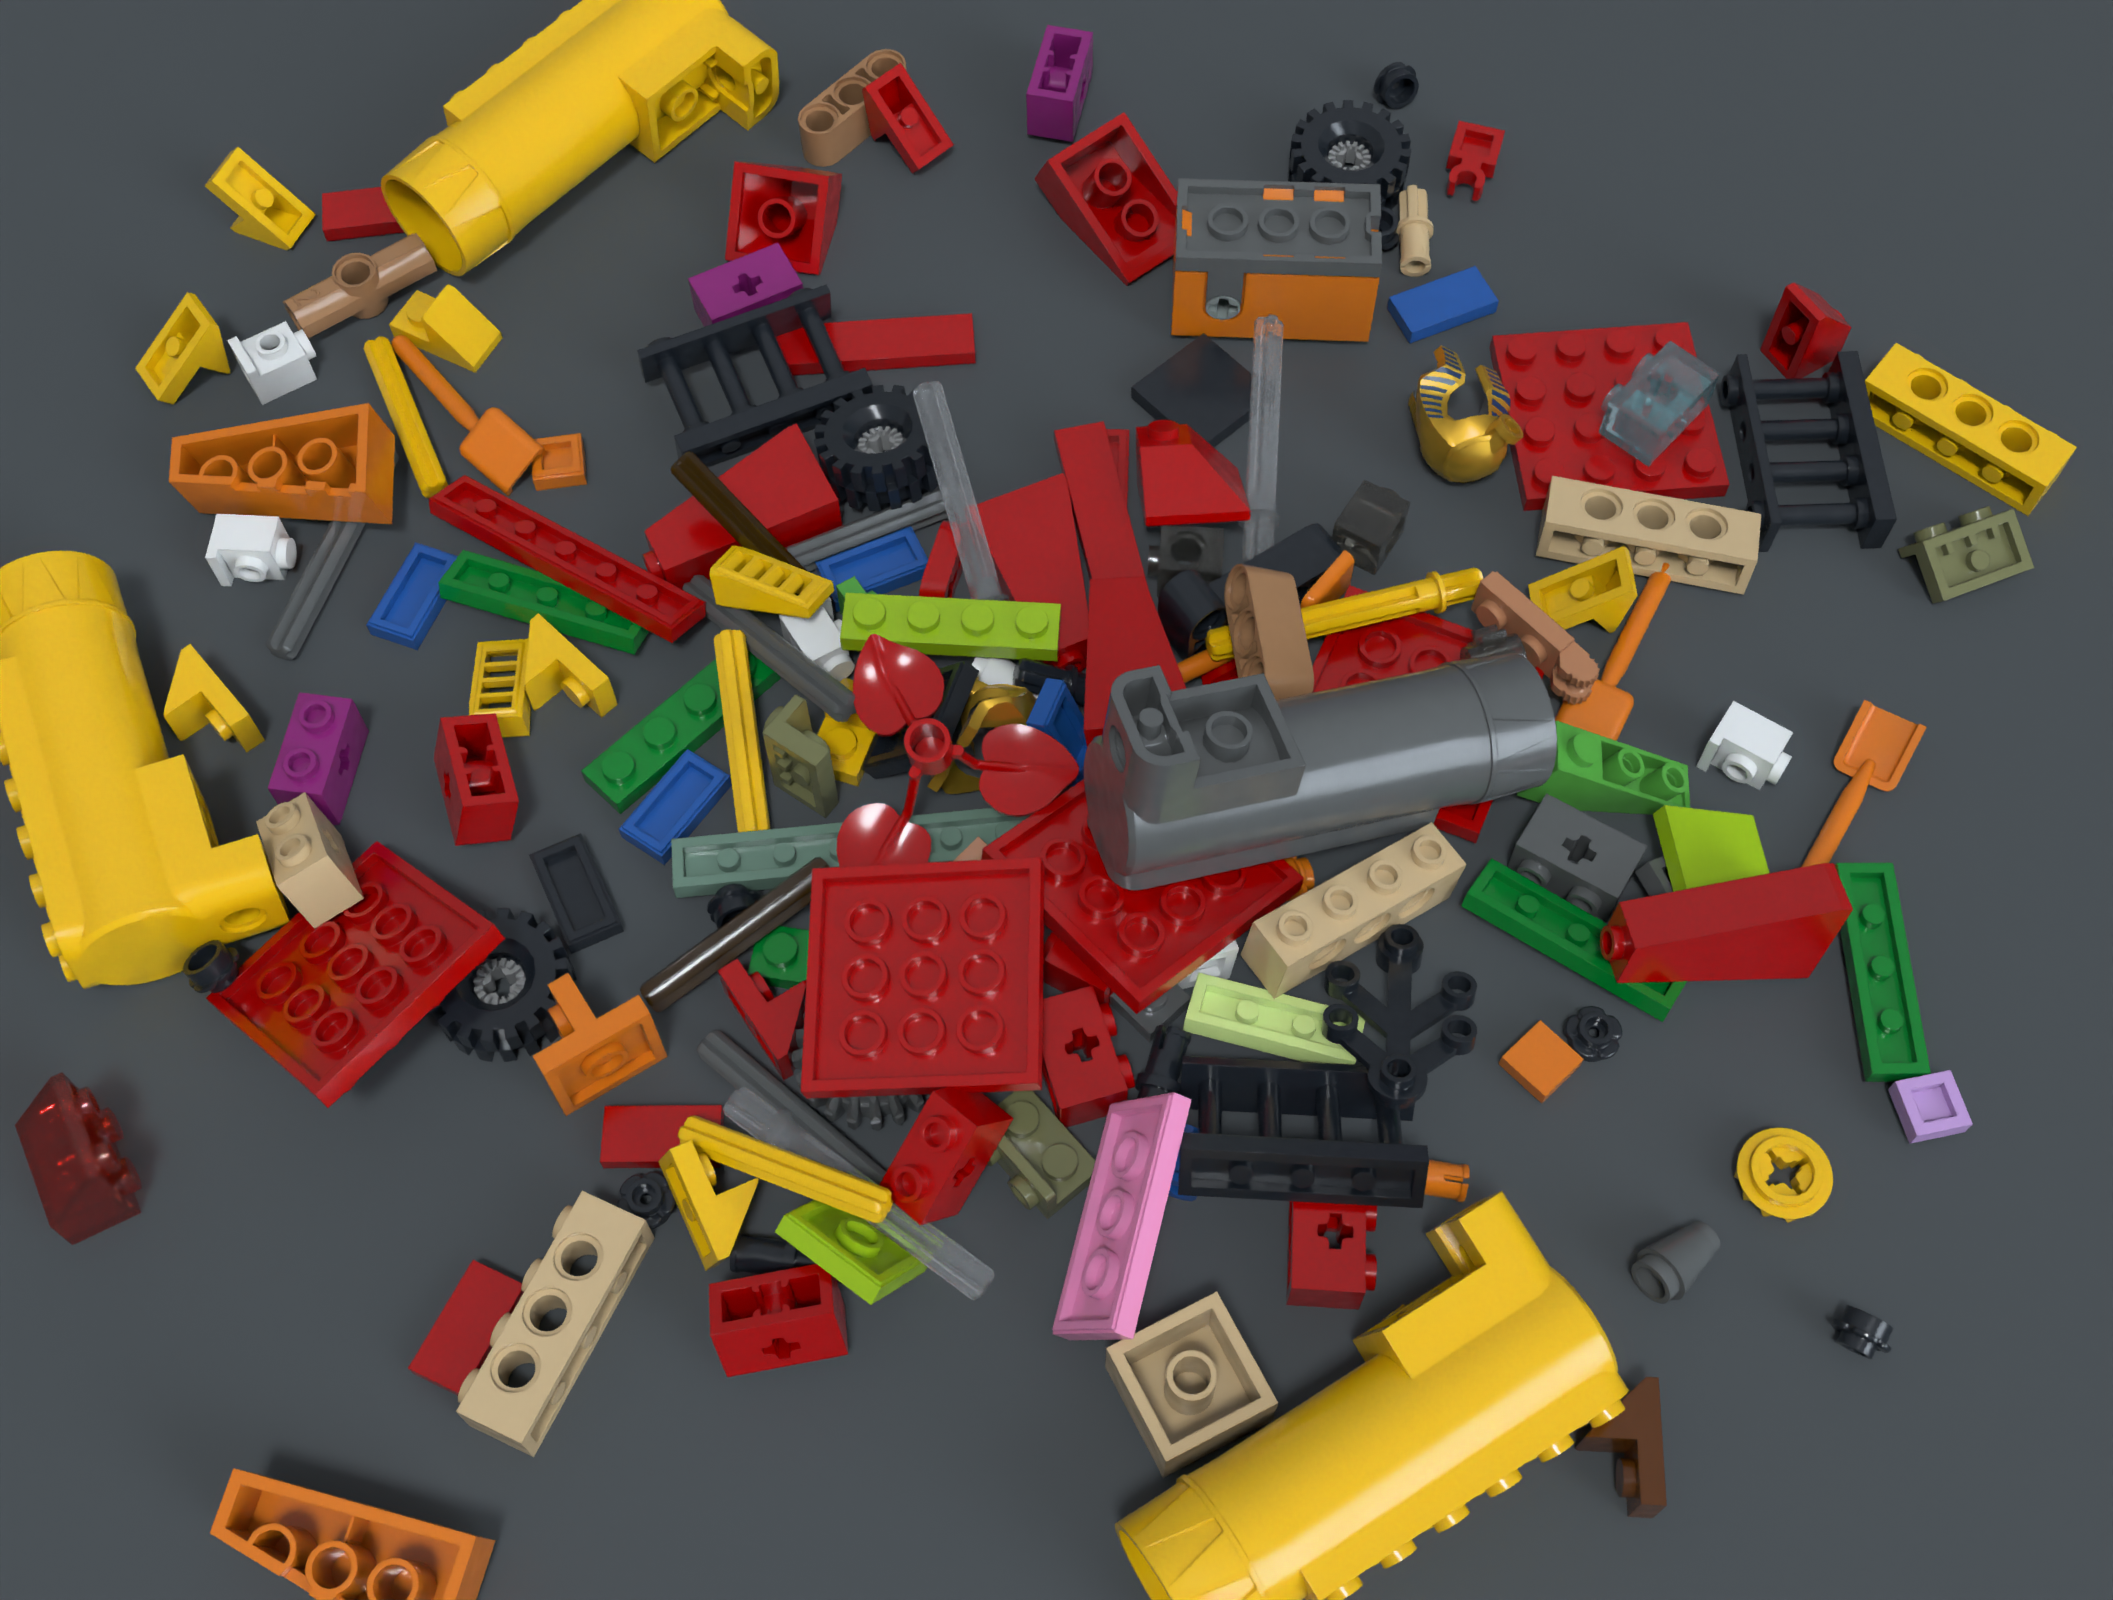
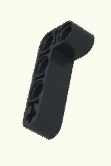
(1193, 607)

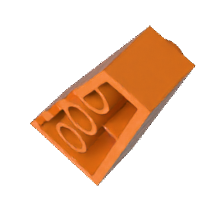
(291, 467)
(346, 1546)

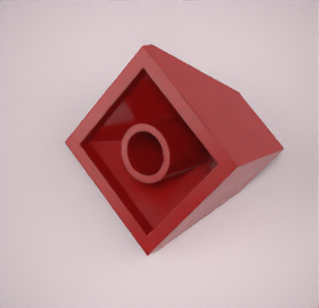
(786, 208)
(1185, 478)

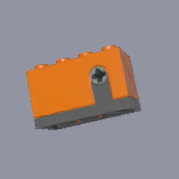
(1276, 251)

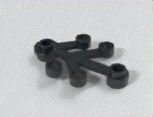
(1395, 1075)

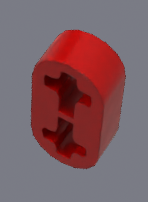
(943, 566)

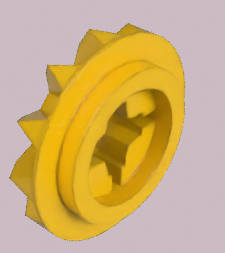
(1786, 1149)

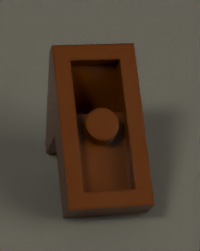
(1640, 1438)

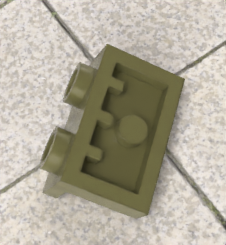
(1970, 555)
(800, 758)
(1041, 1156)

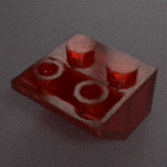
(77, 1161)

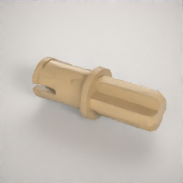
(1414, 231)

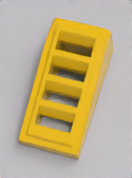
(766, 585)
(512, 720)

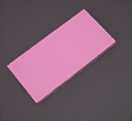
(1121, 1219)

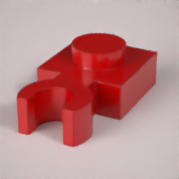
(1473, 156)

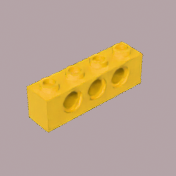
(1965, 429)

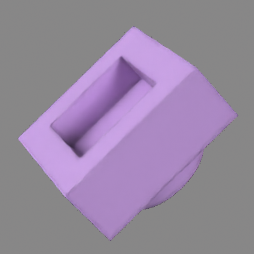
(1930, 1106)

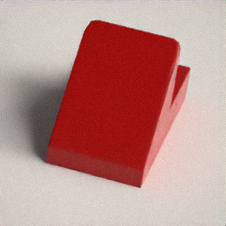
(903, 114)
(768, 1018)

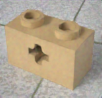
(309, 860)

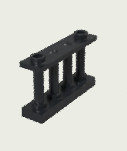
(751, 424)
(1850, 427)
(1293, 1167)

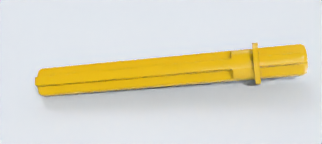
(1372, 607)

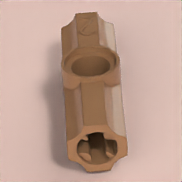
(360, 285)

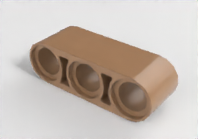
(838, 117)
(1268, 629)

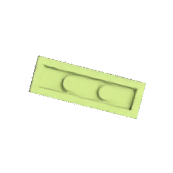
(1259, 1022)

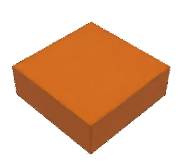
(560, 463)
(1541, 1061)

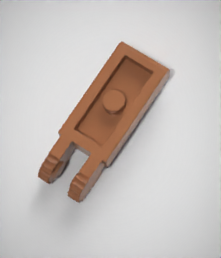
(1544, 640)

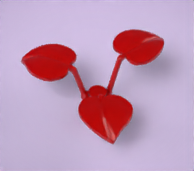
(904, 688)

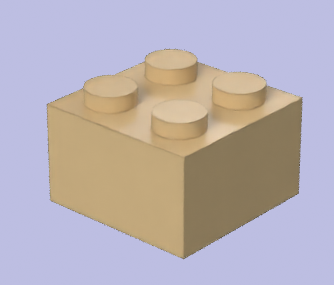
(1190, 1384)

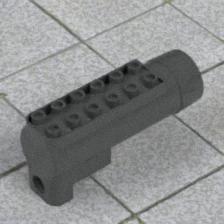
(1246, 779)

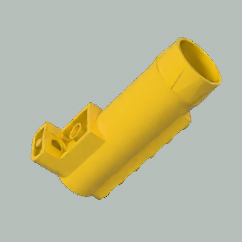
(565, 108)
(106, 813)
(1436, 1415)

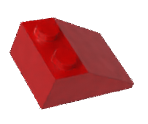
(1114, 198)

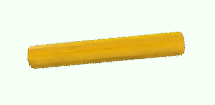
(405, 416)
(741, 731)
(788, 1169)

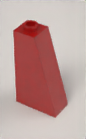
(775, 483)
(1039, 557)
(1122, 638)
(1729, 929)

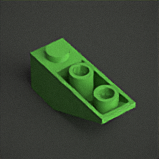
(1611, 776)

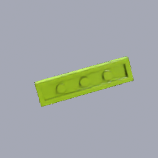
(954, 625)

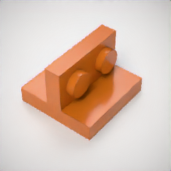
(593, 1051)

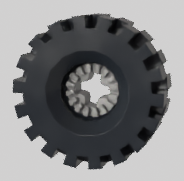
(1354, 137)
(853, 445)
(484, 1022)

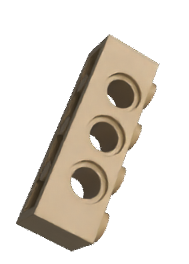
(1698, 540)
(1352, 909)
(527, 1412)

